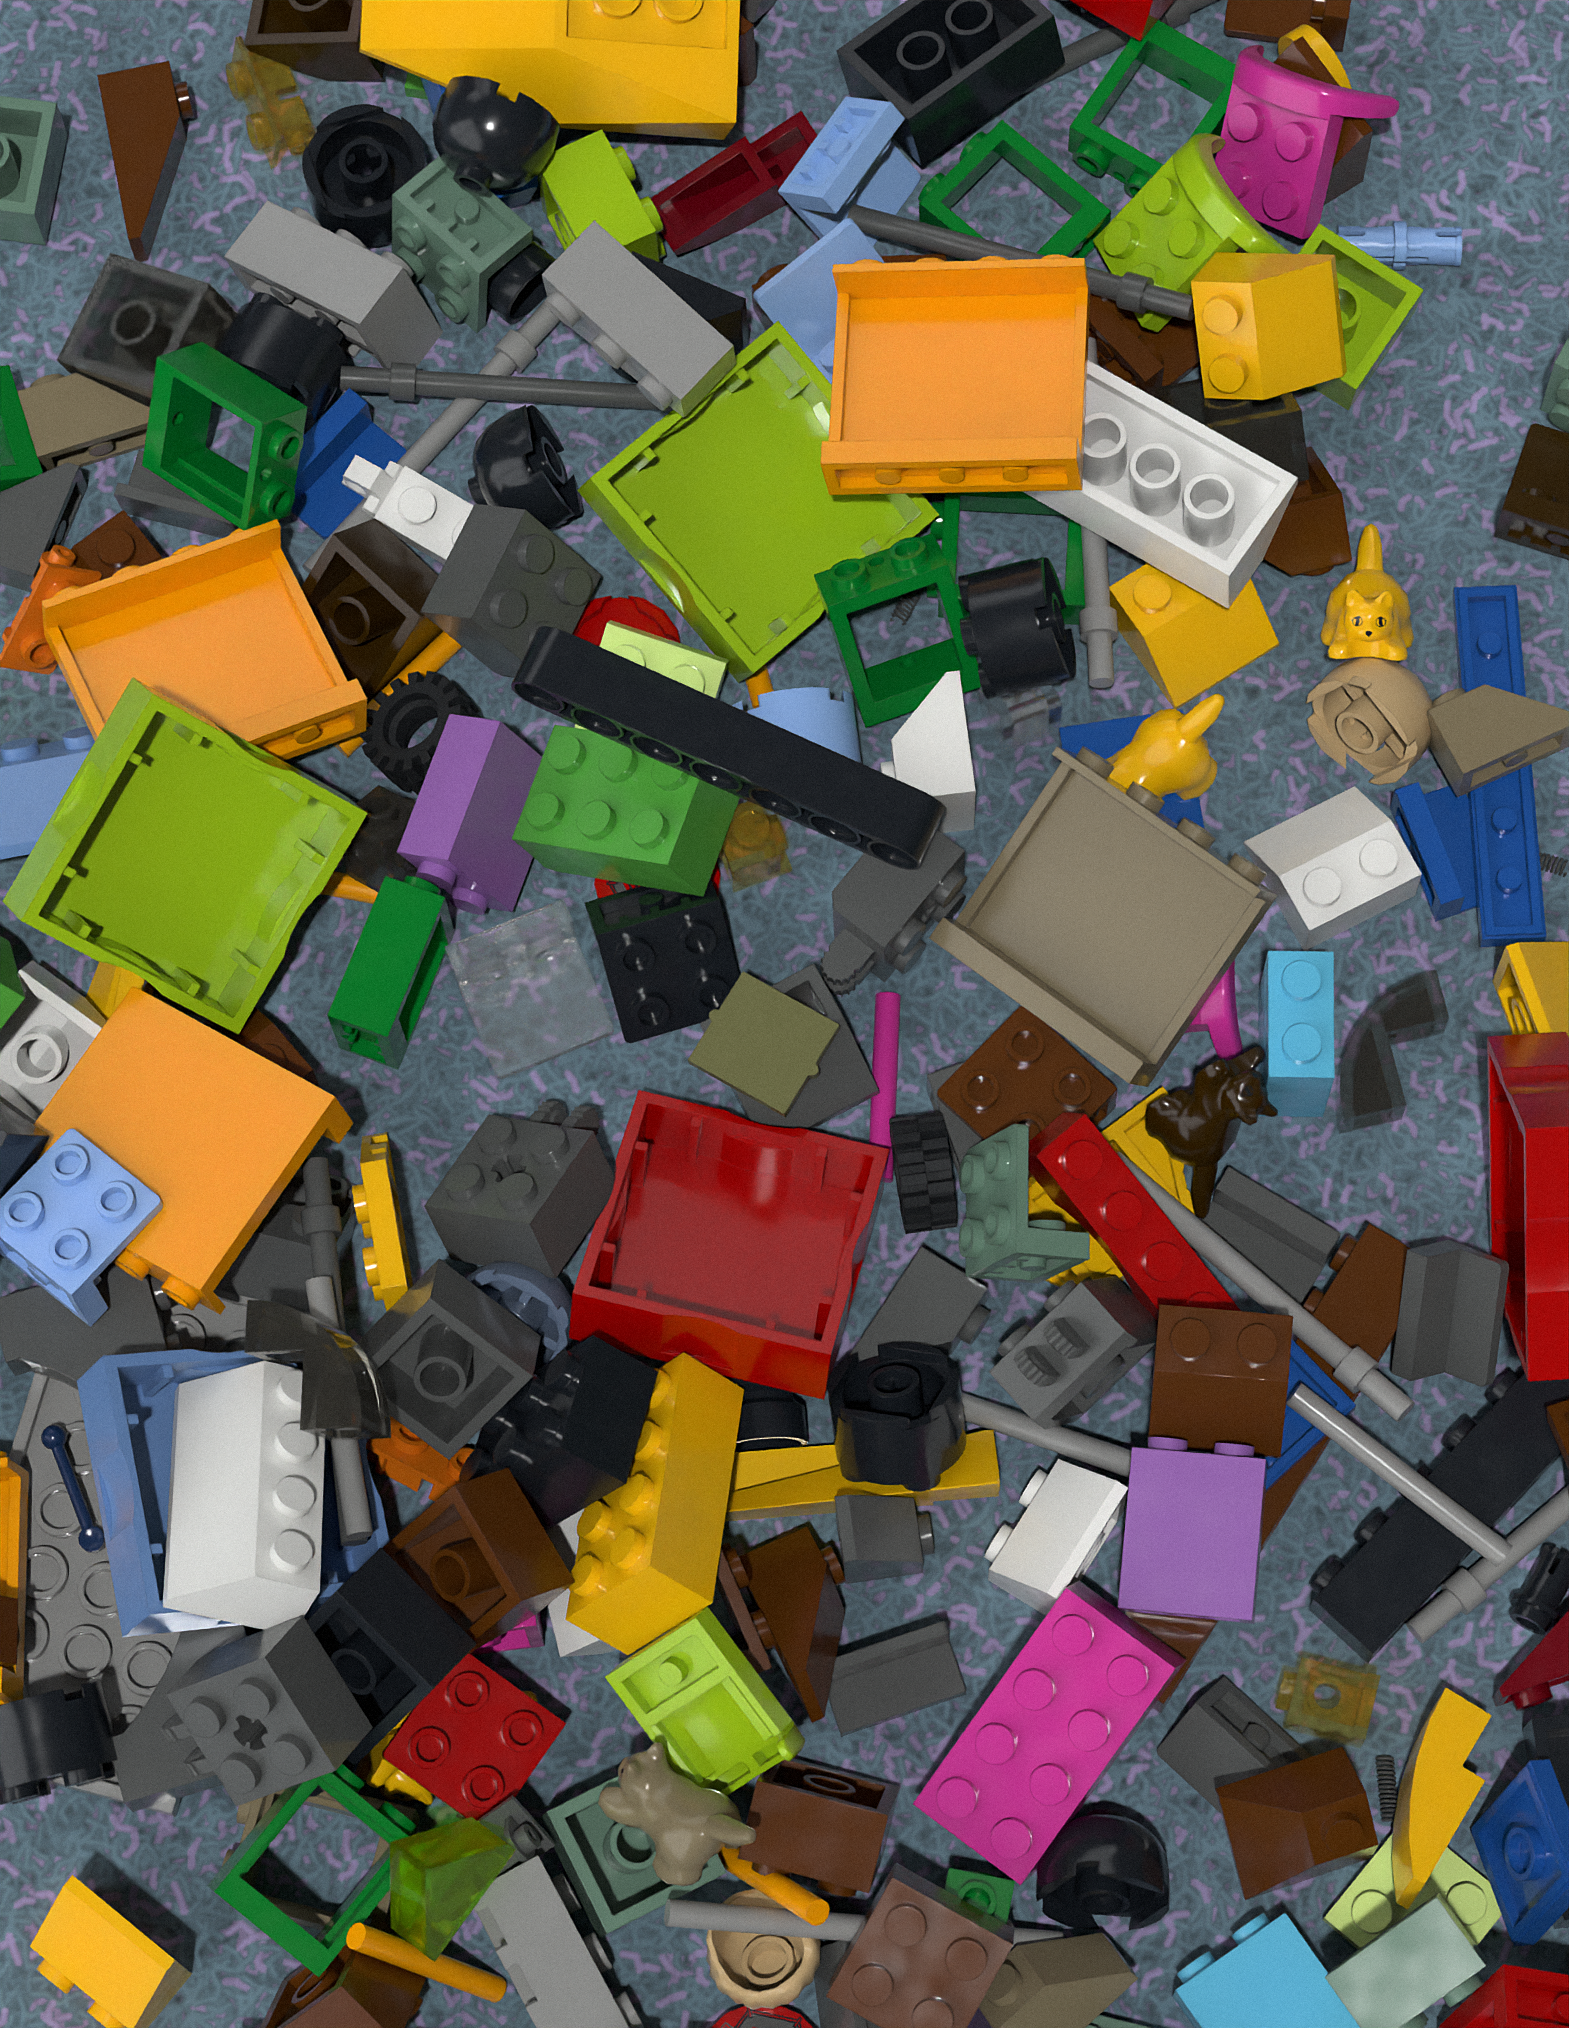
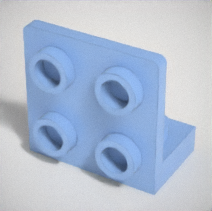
(851, 165)
(806, 294)
(73, 1220)

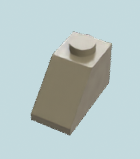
(81, 420)
(1492, 734)
(1057, 1983)

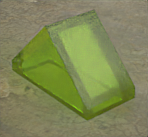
(441, 1879)

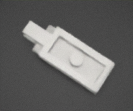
(409, 505)

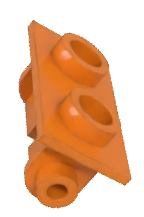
(25, 638)
(412, 1461)

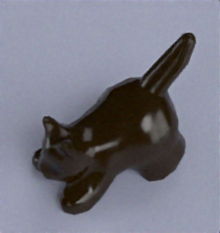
(1204, 1120)

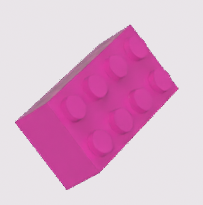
(1049, 1731)

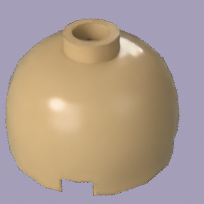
(1370, 704)

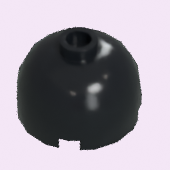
(491, 138)
(520, 468)
(1104, 1869)

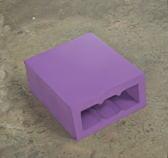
(469, 814)
(1193, 1531)

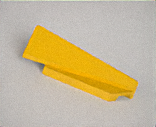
(810, 1477)

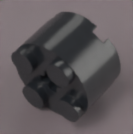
(344, 150)
(287, 351)
(1017, 627)
(897, 1416)
(54, 1739)

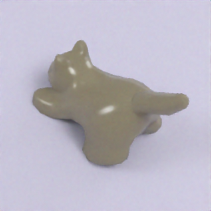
(681, 1818)

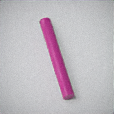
(885, 1072)

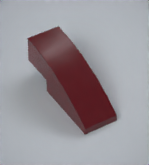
(732, 187)

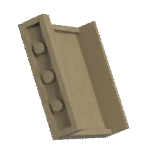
(1108, 917)

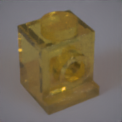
(753, 848)
(1342, 1724)

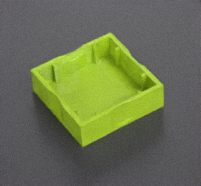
(737, 506)
(184, 856)

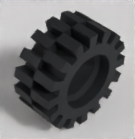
(399, 719)
(923, 1172)

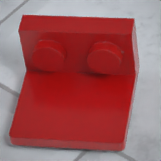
(473, 1739)

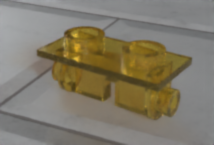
(270, 122)

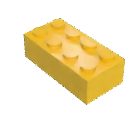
(656, 1541)

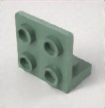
(454, 240)
(996, 1227)

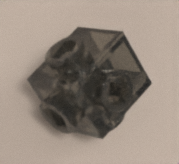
(376, 843)

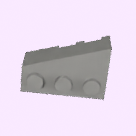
(338, 281)
(636, 321)
(546, 1955)

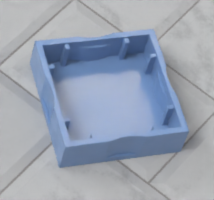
(129, 1440)

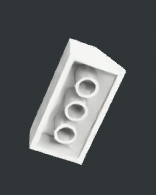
(1173, 490)
(244, 1499)

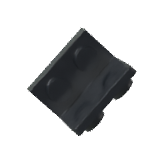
(663, 957)

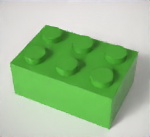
(622, 815)

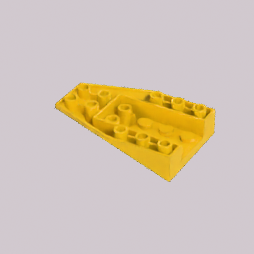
(585, 61)

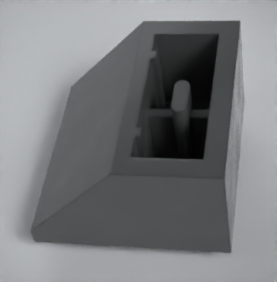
(843, 1071)
(277, 1257)

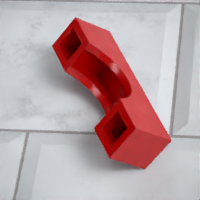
(1106, 1198)

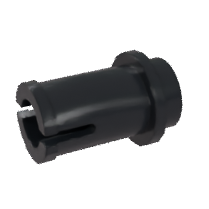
(1541, 1597)

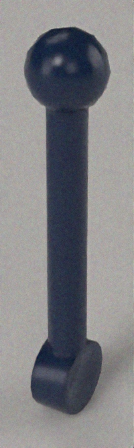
(91, 1537)

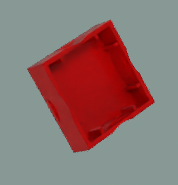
(1532, 1193)
(730, 1244)

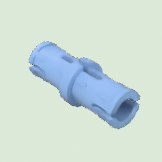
(1407, 245)

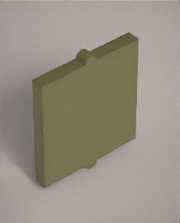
(764, 1044)

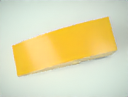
(1434, 1792)

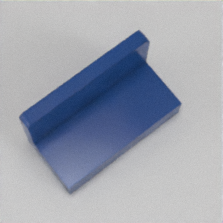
(325, 456)
(1440, 841)

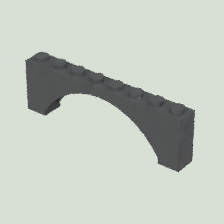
(54, 1342)

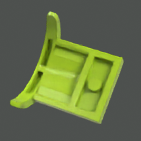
(1180, 224)
(706, 1706)

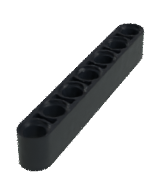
(728, 748)

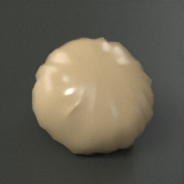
(760, 1967)

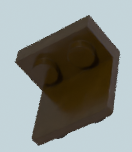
(1538, 497)

